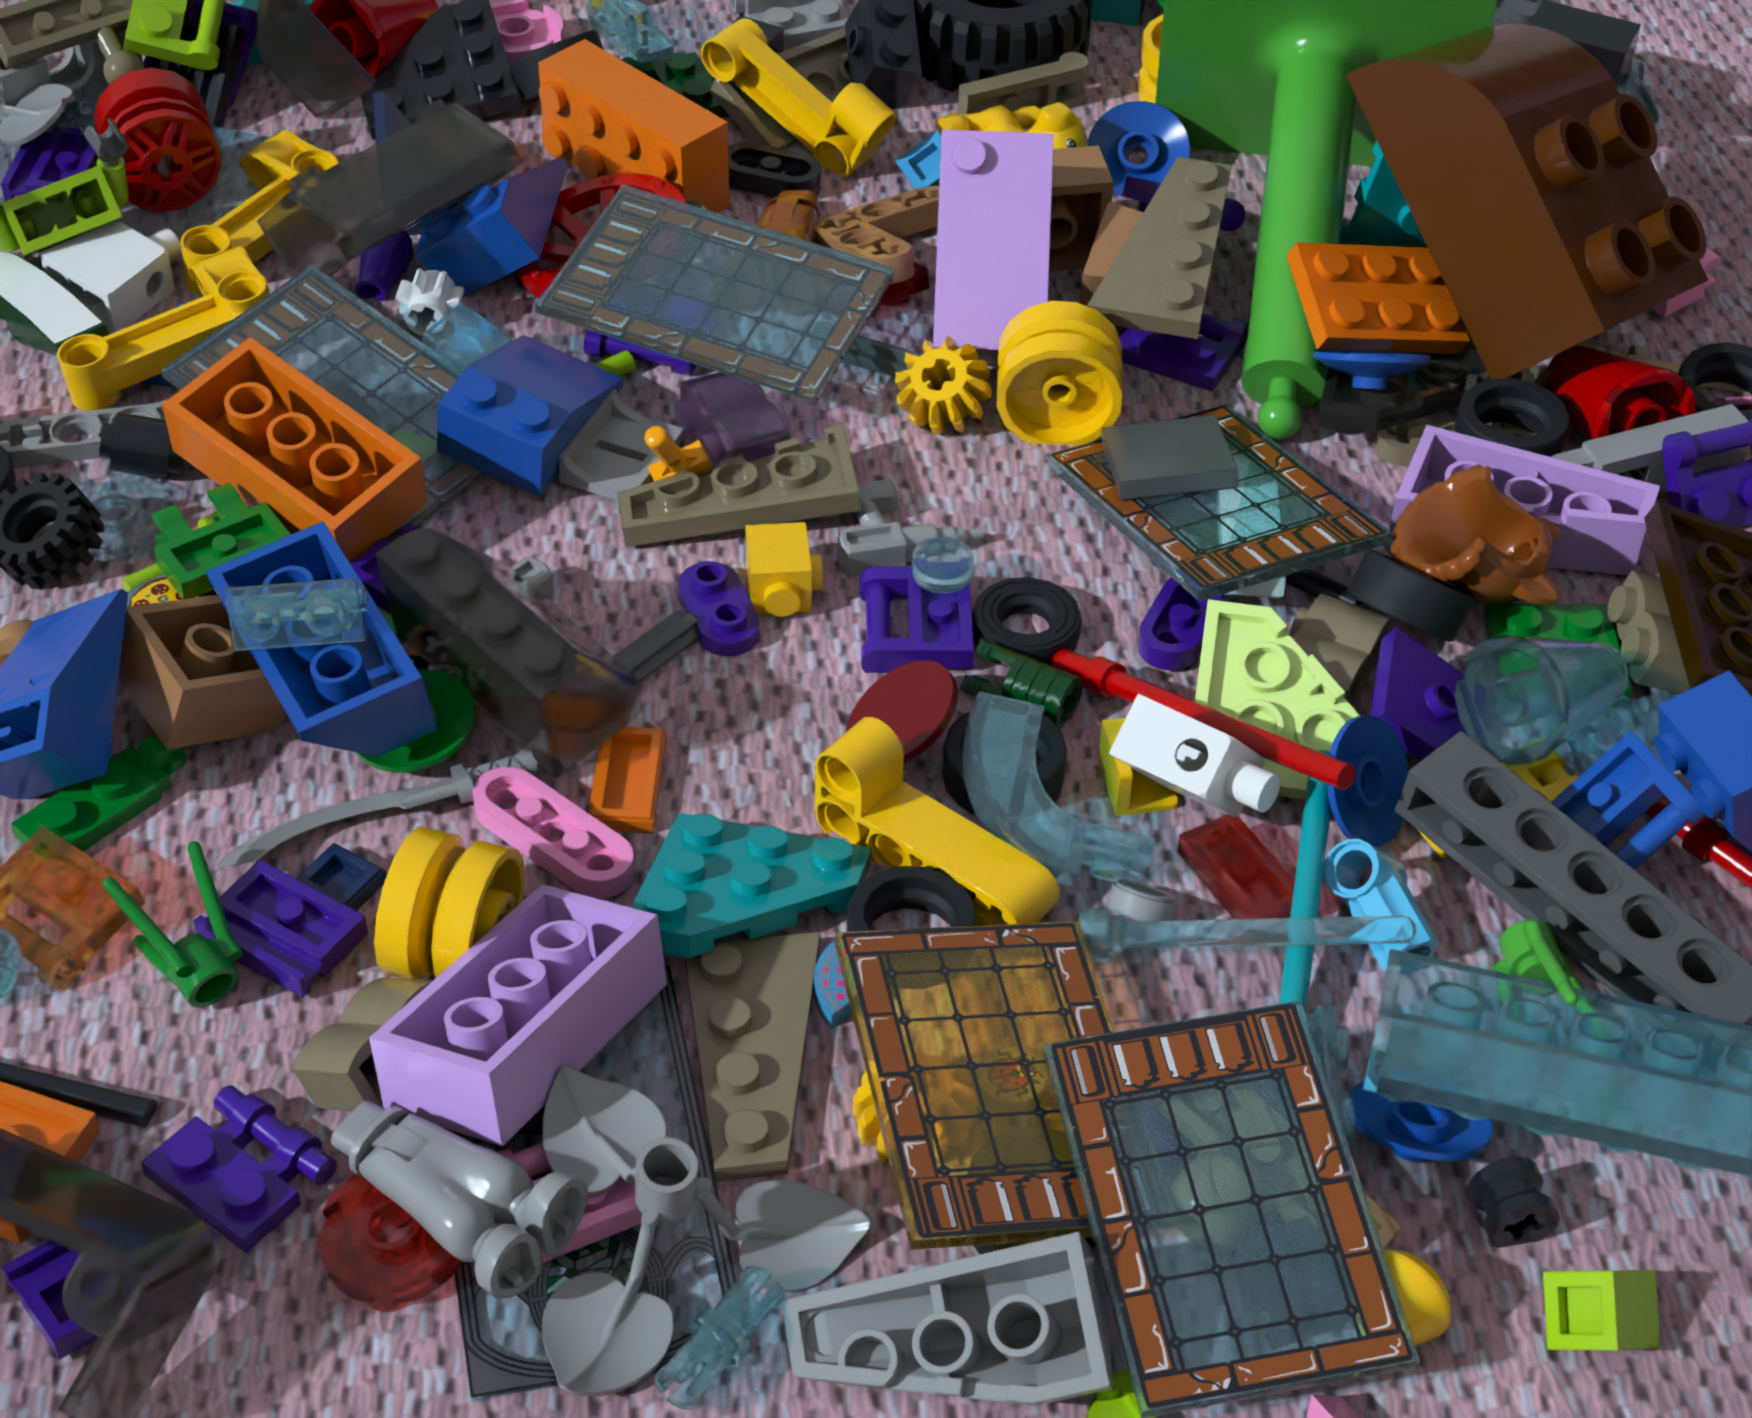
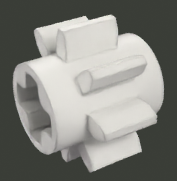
(426, 299)

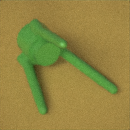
(1533, 953)

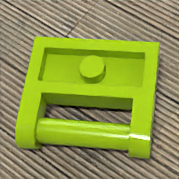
(156, 31)

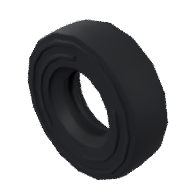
(1033, 597)

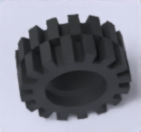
(62, 545)

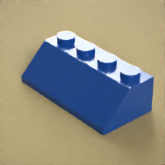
(335, 694)

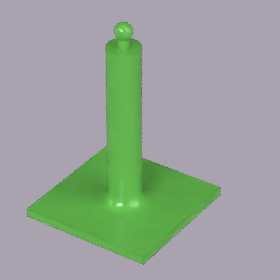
(1277, 87)

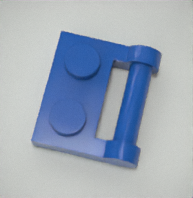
(1620, 791)

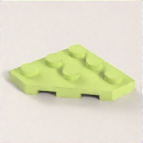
(1268, 680)

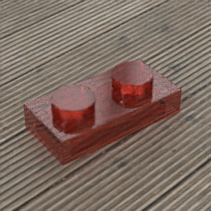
(1237, 869)

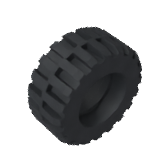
(995, 37)

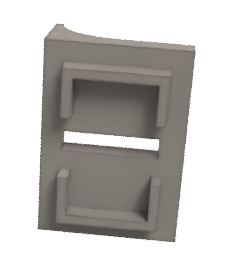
(611, 450)

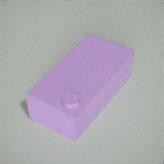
(991, 234)
(516, 1009)

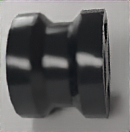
(1513, 1202)

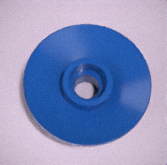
(1144, 129)
(1371, 369)
(1381, 769)
(1419, 1130)

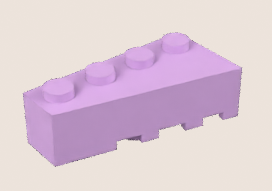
(1594, 508)

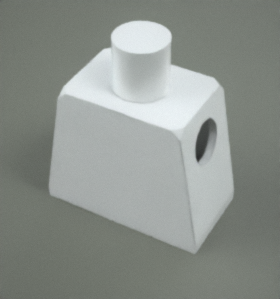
(115, 270)
(1194, 759)

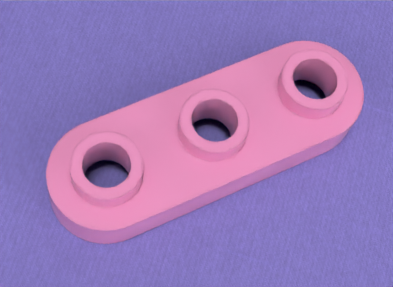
(545, 813)

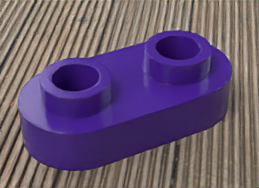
(722, 607)
(1171, 629)

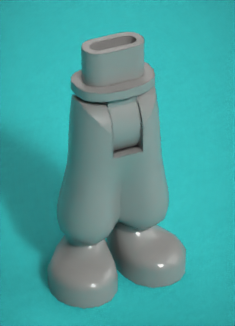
(463, 1192)

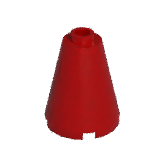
(374, 28)
(1614, 392)

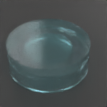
(942, 564)

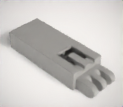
(1639, 450)

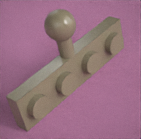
(48, 26)

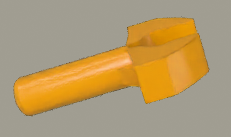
(673, 458)

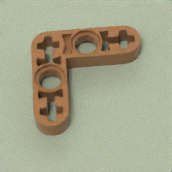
(876, 229)

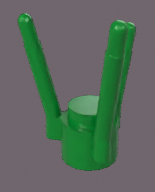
(194, 963)

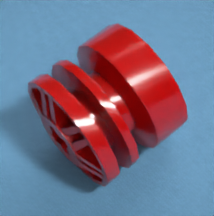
(169, 136)

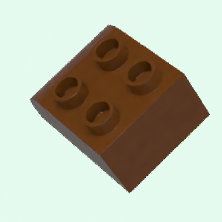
(1530, 188)

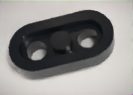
(772, 169)

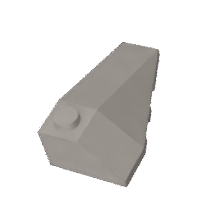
(980, 1327)

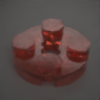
(372, 1270)

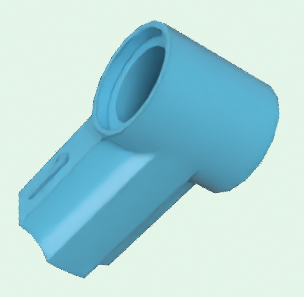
(1381, 895)

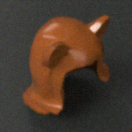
(1477, 541)

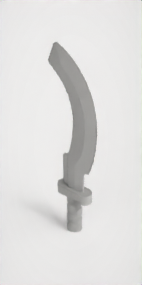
(460, 784)

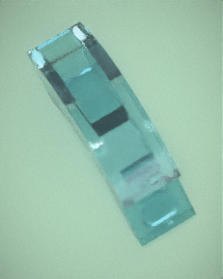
(1017, 809)

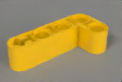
(870, 805)

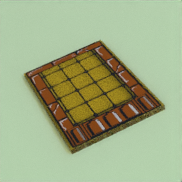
(962, 1076)

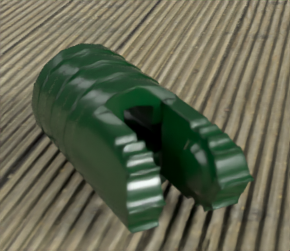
(1029, 682)

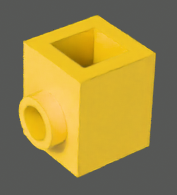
(781, 568)

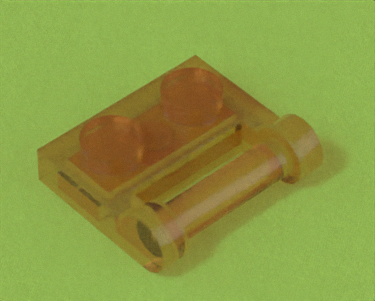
(68, 891)

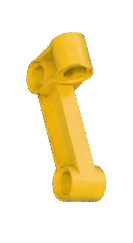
(838, 132)
(269, 169)
(103, 366)

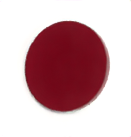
(913, 702)

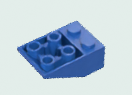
(61, 698)

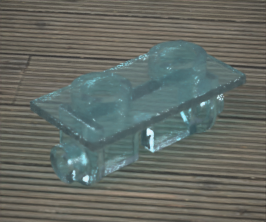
(296, 614)

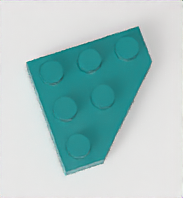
(743, 878)

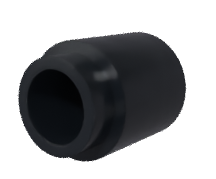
(139, 447)

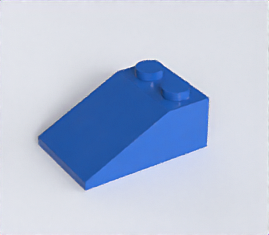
(493, 228)
(520, 411)
(1710, 742)

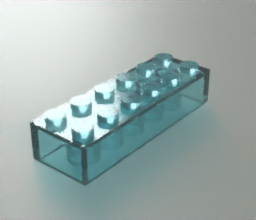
(1584, 1071)

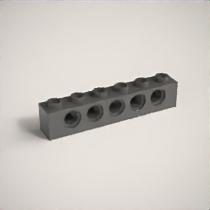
(1569, 880)

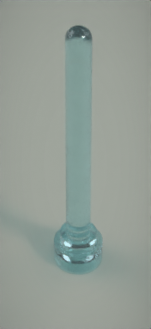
(1111, 935)

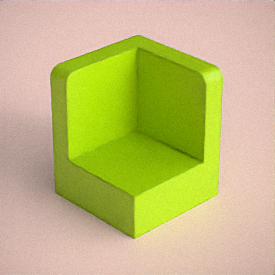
(1601, 1310)

